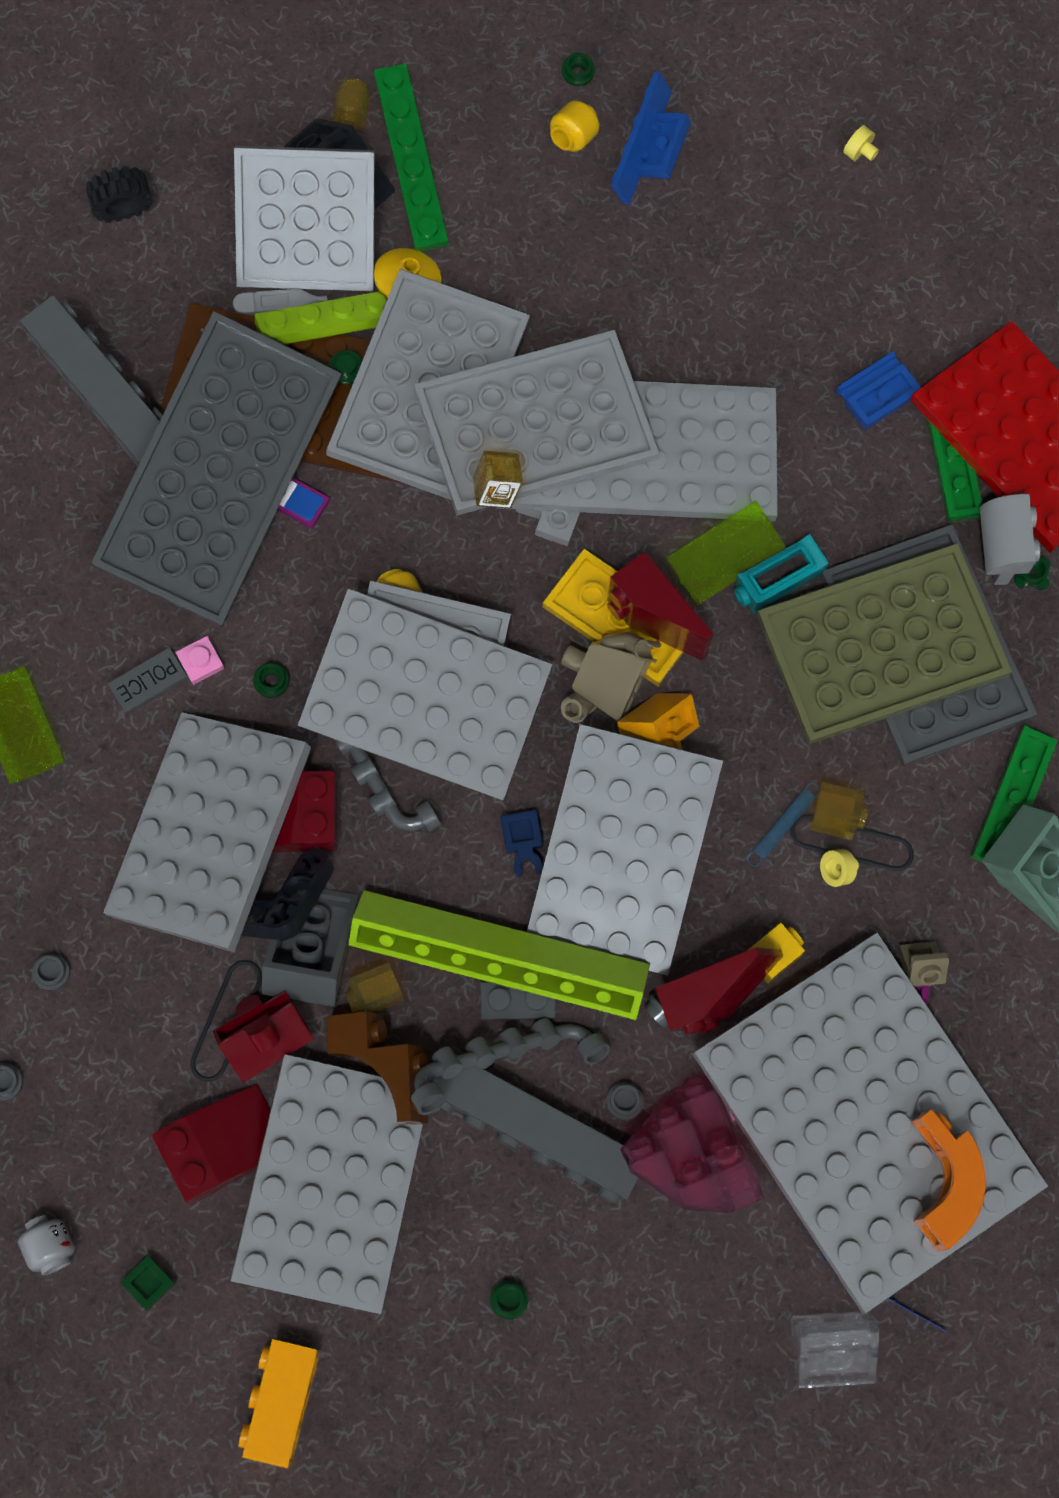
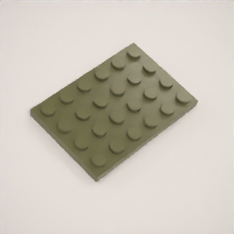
(883, 643)

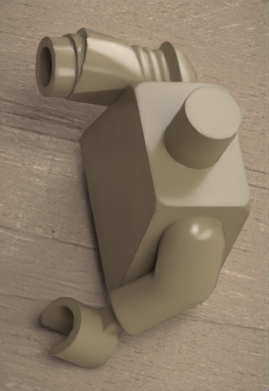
(607, 675)

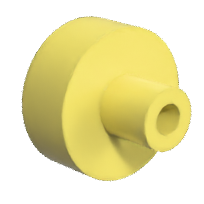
(860, 144)
(838, 867)

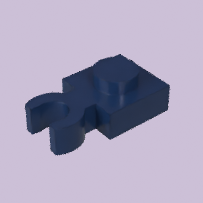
(522, 836)

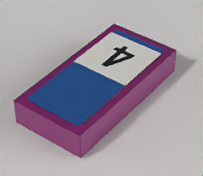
(303, 503)

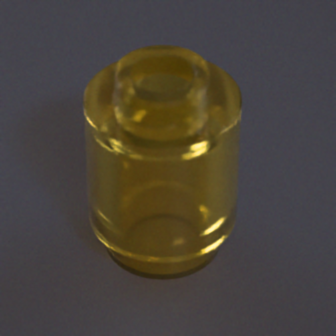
(352, 103)

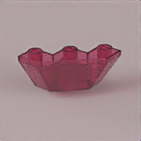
(674, 1150)

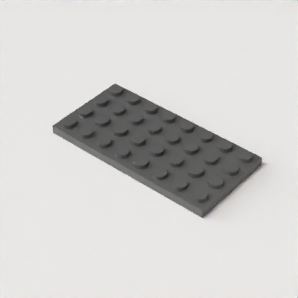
(216, 469)

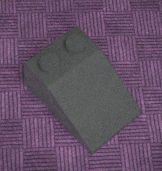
(314, 959)

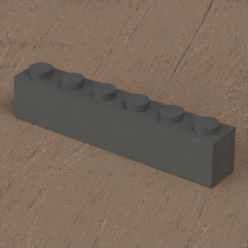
(92, 375)
(541, 1129)

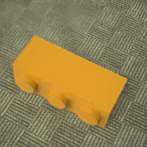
(279, 1403)

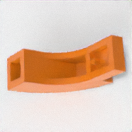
(963, 1182)

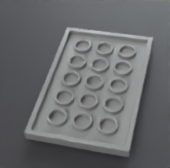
(419, 337)
(560, 408)
(425, 694)
(207, 831)
(625, 847)
(328, 1188)

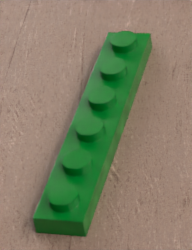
(410, 157)

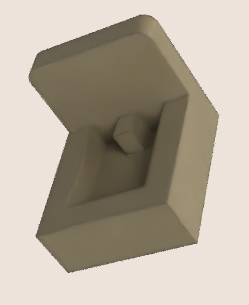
(924, 963)

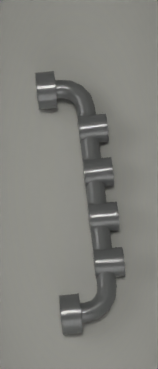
(382, 800)
(430, 1098)

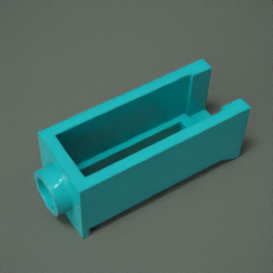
(749, 592)

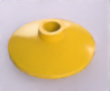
(405, 259)

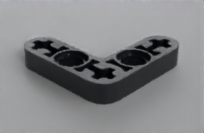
(286, 915)

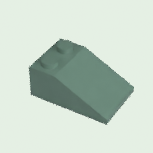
(1028, 862)

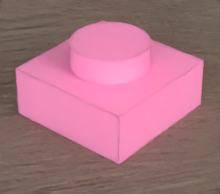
(200, 660)

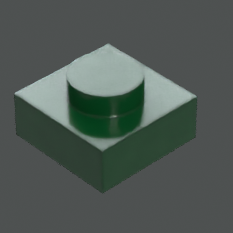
(147, 1283)

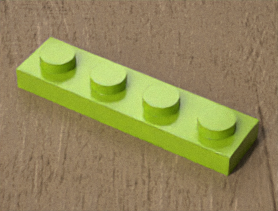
(321, 318)

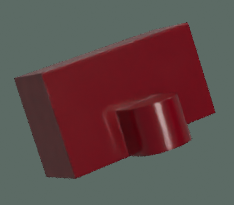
(261, 1034)

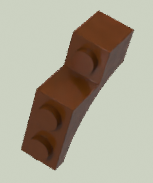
(364, 1037)

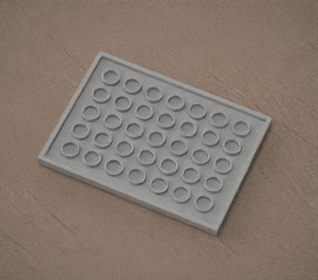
(829, 1103)

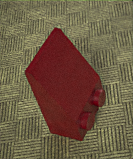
(655, 608)
(311, 815)
(715, 992)
(215, 1144)

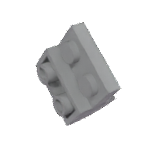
(1009, 537)

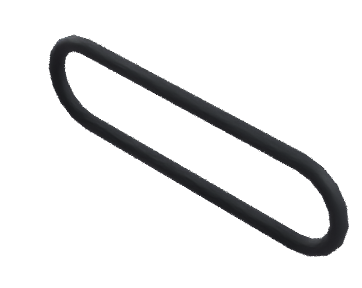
(861, 860)
(211, 1016)

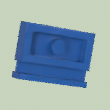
(878, 390)

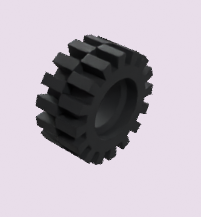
(119, 194)

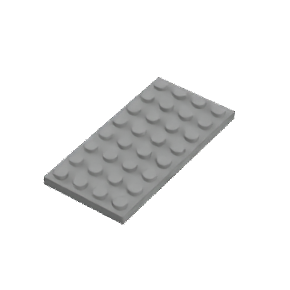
(711, 464)

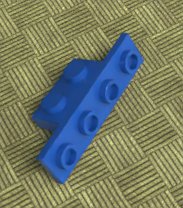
(653, 141)

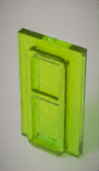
(725, 551)
(25, 734)

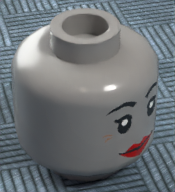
(46, 1245)

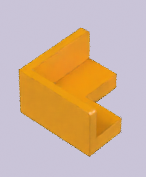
(662, 720)

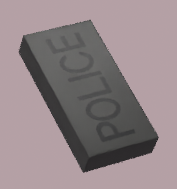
(148, 681)

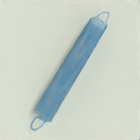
(783, 823)

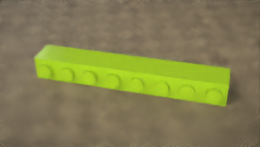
(499, 954)

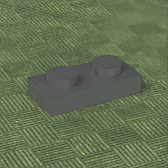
(507, 1003)

